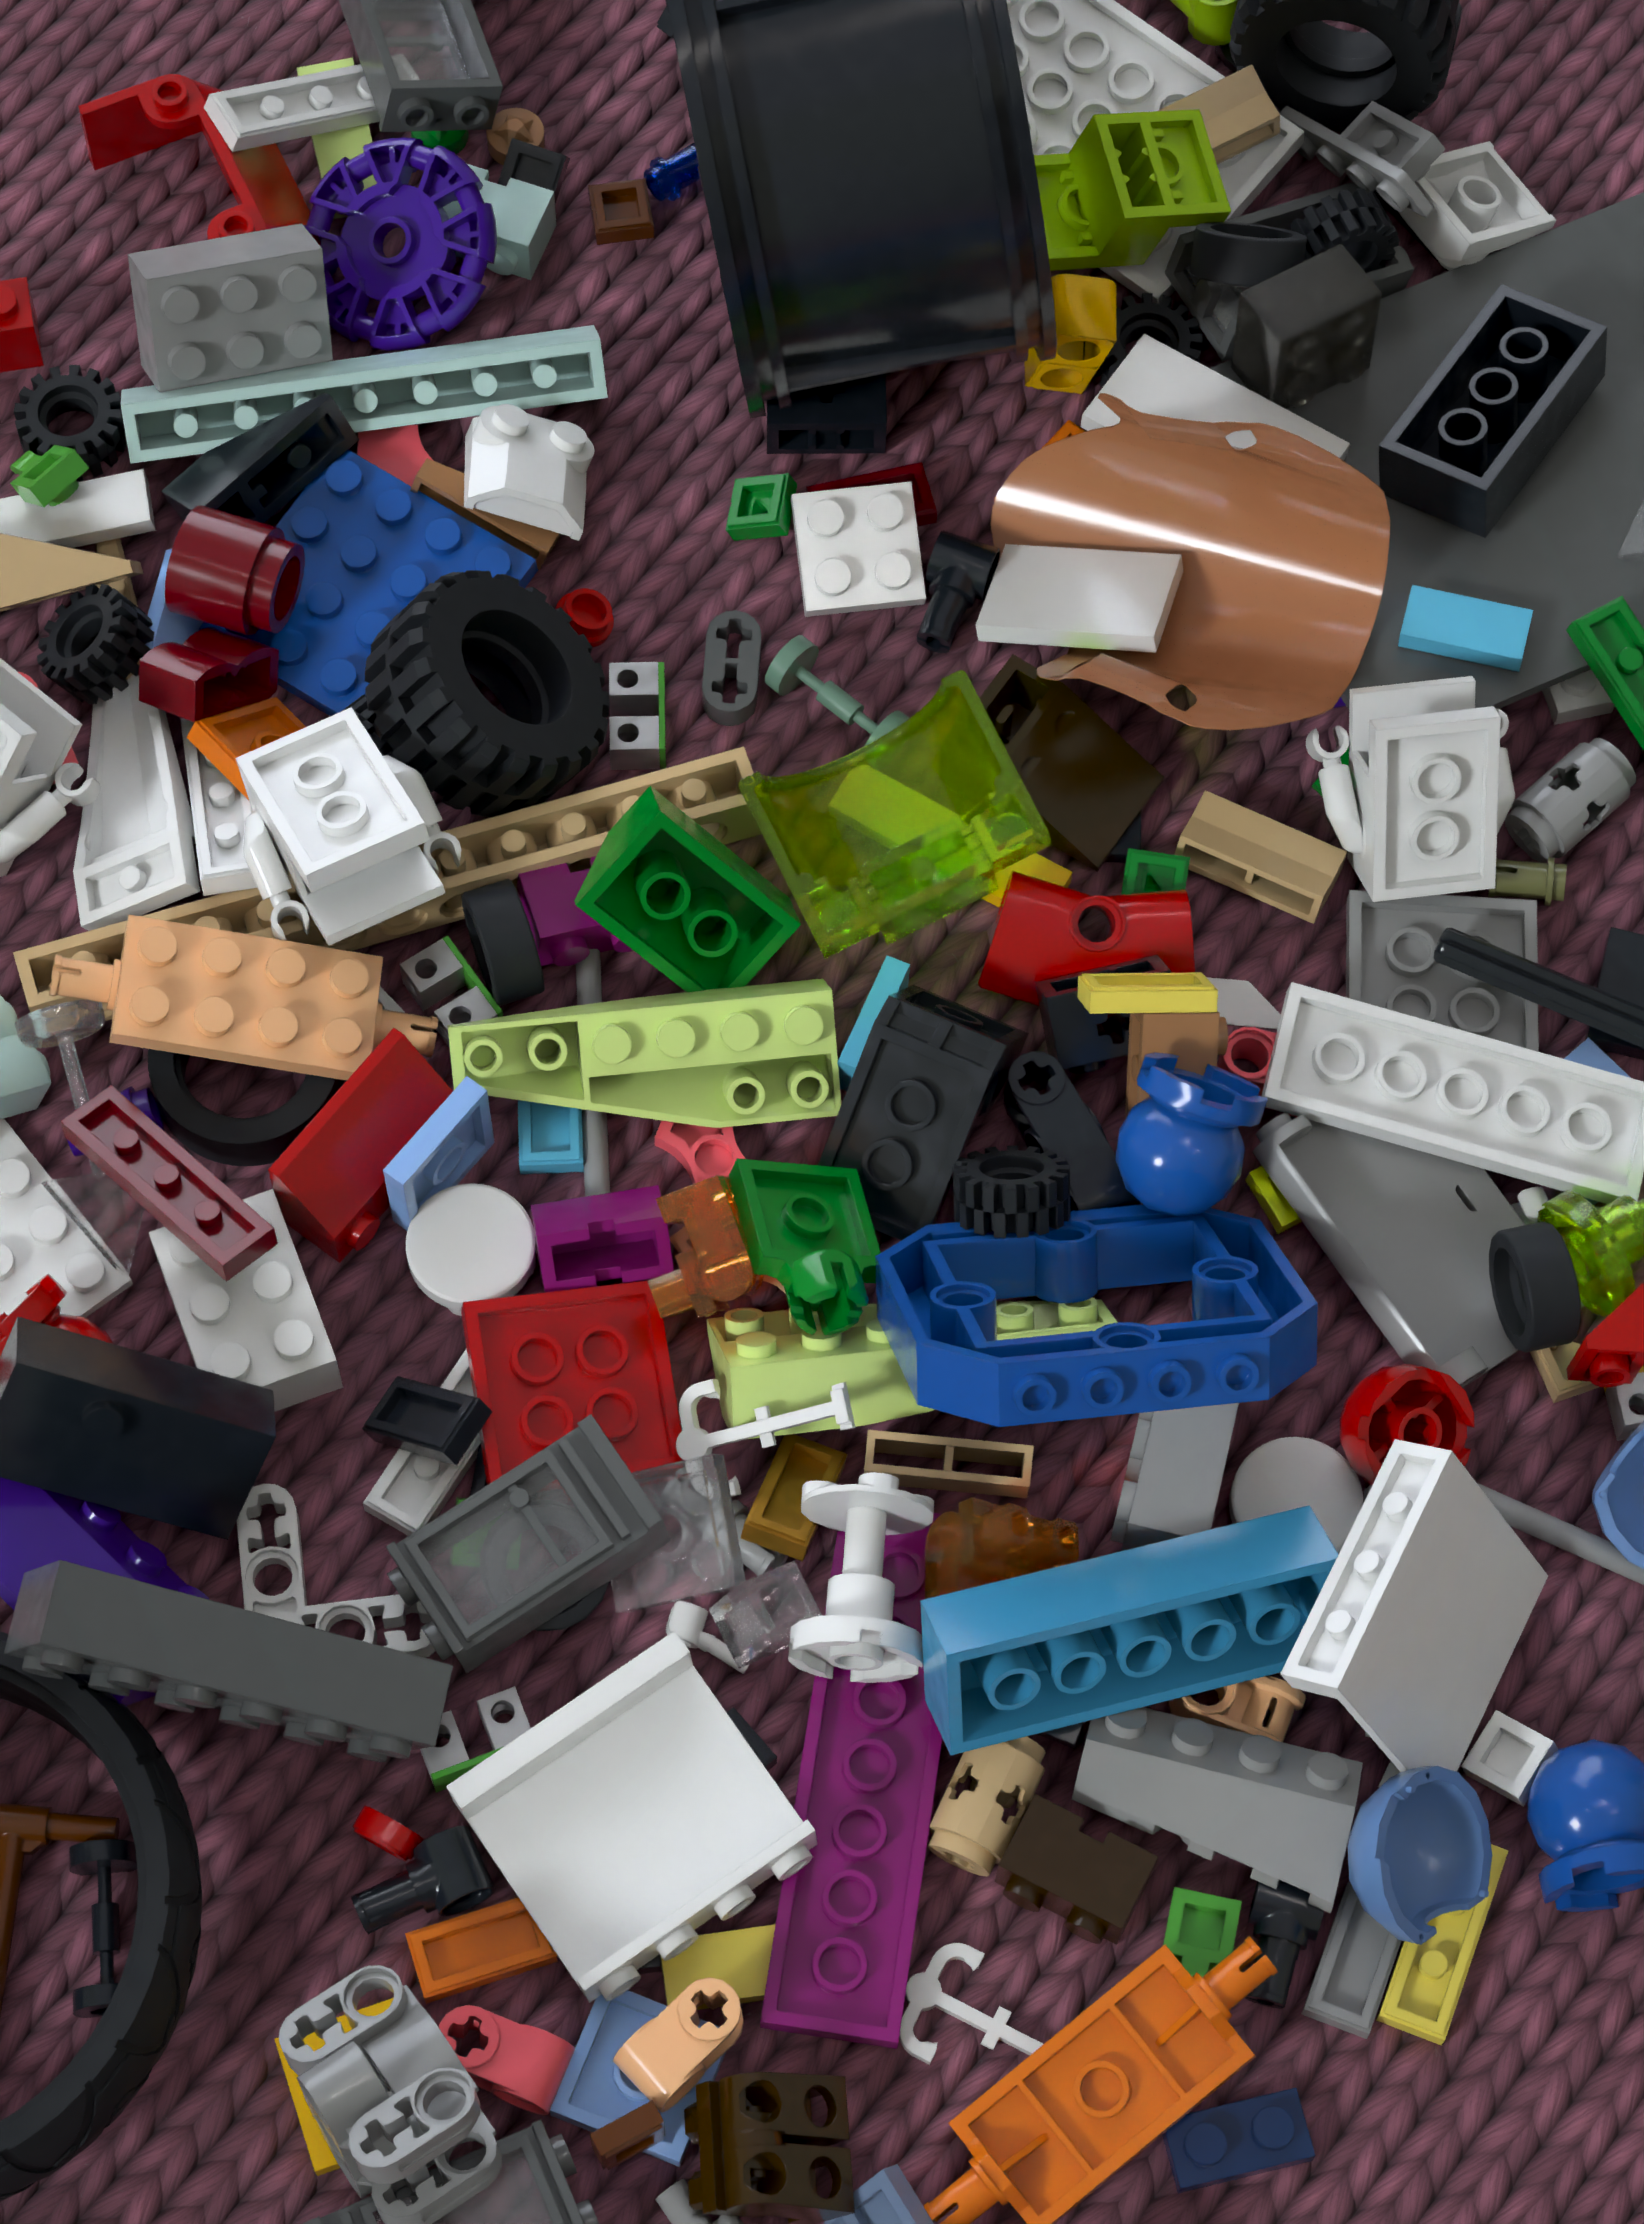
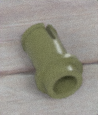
(1530, 880)

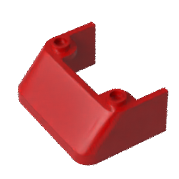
(174, 109)

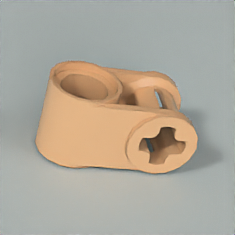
(1245, 1706)
(671, 2050)

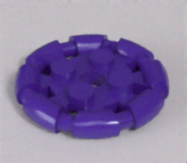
(429, 246)

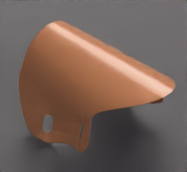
(1274, 550)

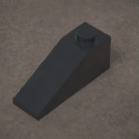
(265, 465)

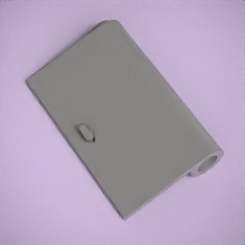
(1403, 1236)

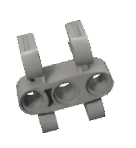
(390, 2098)

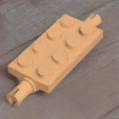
(242, 998)

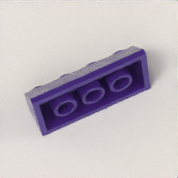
(51, 1527)

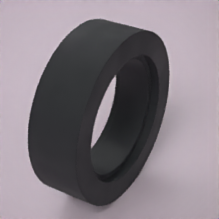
(230, 1139)

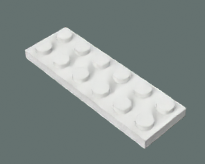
(1457, 1095)

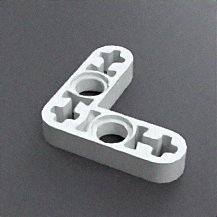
(292, 1603)

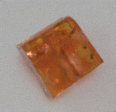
(720, 1261)
(993, 1545)

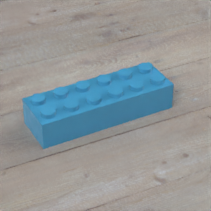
(1121, 1629)

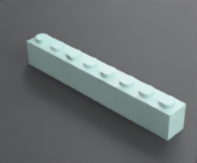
(372, 390)

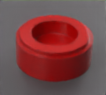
(386, 1833)

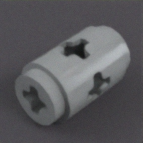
(1589, 779)

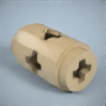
(970, 1828)

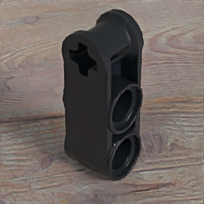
(1066, 1126)

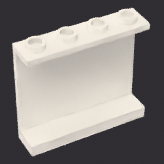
(1419, 1610)
(632, 1819)

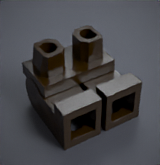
(765, 2149)

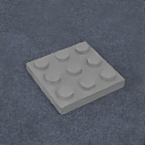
(1394, 965)

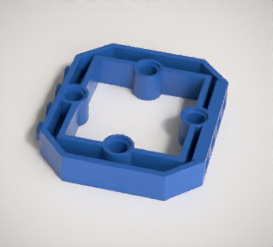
(1244, 1344)

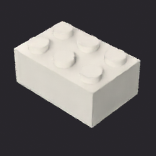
(259, 1322)

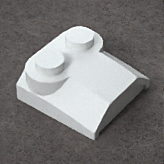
(1476, 207)
(527, 469)

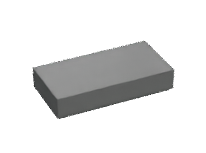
(1352, 1969)

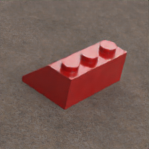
(333, 1170)

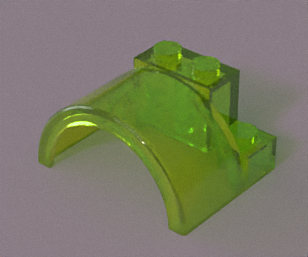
(900, 823)

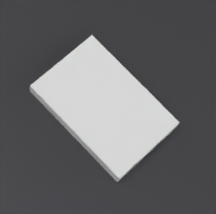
(1080, 598)

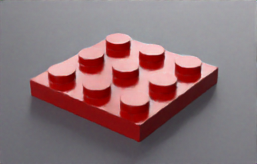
(567, 1356)

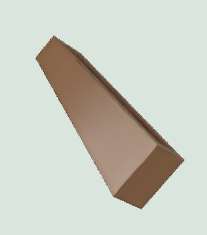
(447, 488)

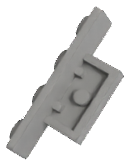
(1376, 153)

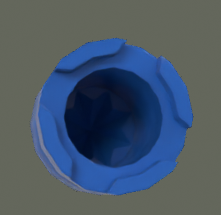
(1184, 1140)
(1591, 1823)

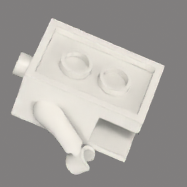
(32, 750)
(1418, 788)
(339, 829)

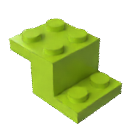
(1127, 187)

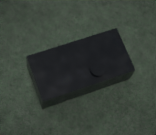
(1492, 410)
(130, 1428)

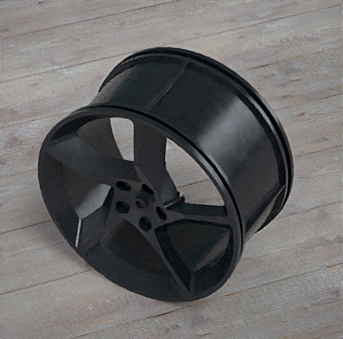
(865, 185)

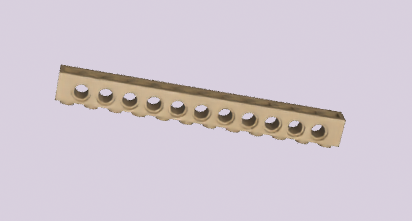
(491, 851)

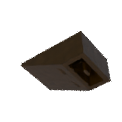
(1070, 761)

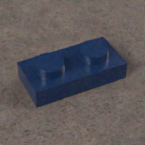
(1238, 2140)

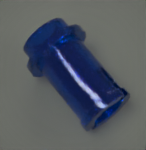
(671, 175)

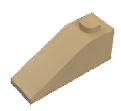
(44, 570)

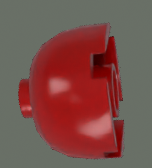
(1407, 1406)

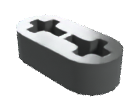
(719, 667)

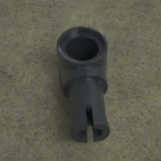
(957, 576)
(443, 1876)
(1282, 1928)

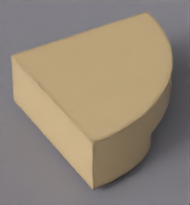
(1552, 1367)

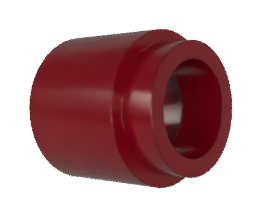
(233, 572)

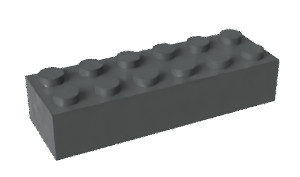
(226, 1660)

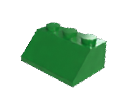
(684, 899)

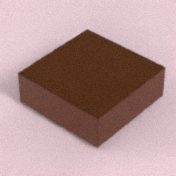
(621, 211)
(628, 2135)

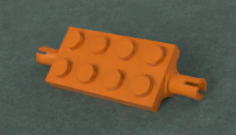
(1102, 2088)

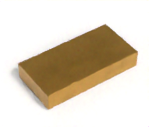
(776, 1512)

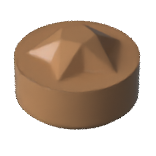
(515, 124)

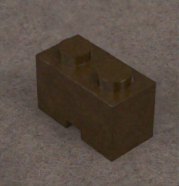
(1073, 1873)

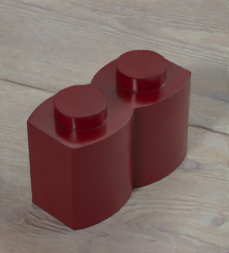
(208, 674)

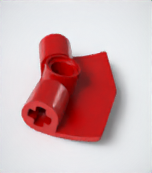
(1041, 936)

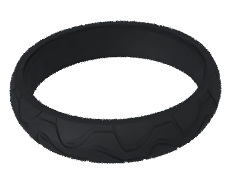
(164, 1939)

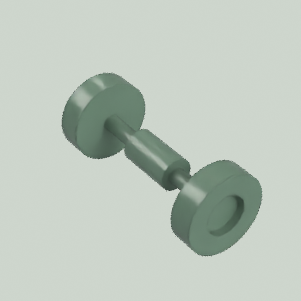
(794, 665)

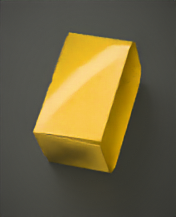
(1082, 309)

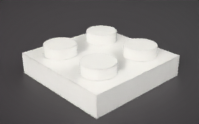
(858, 549)

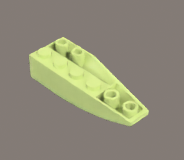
(667, 1057)
(778, 1365)

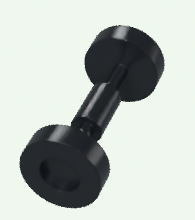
(101, 1858)

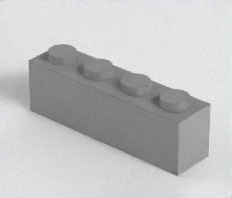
(1225, 1794)

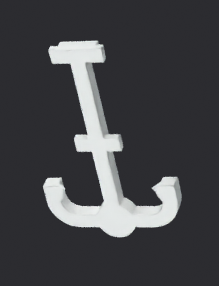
(698, 1442)
(925, 1993)

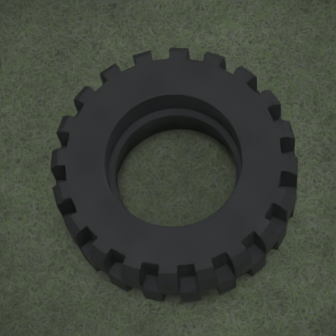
(1339, 72)
(527, 661)

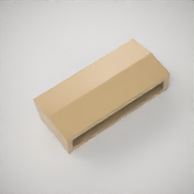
(1234, 113)
(1260, 856)
(949, 1450)

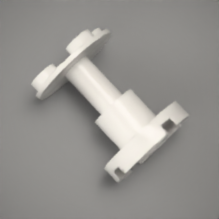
(860, 1602)

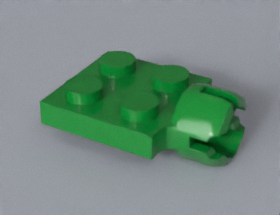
(810, 1235)

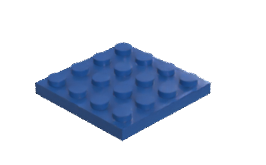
(365, 560)

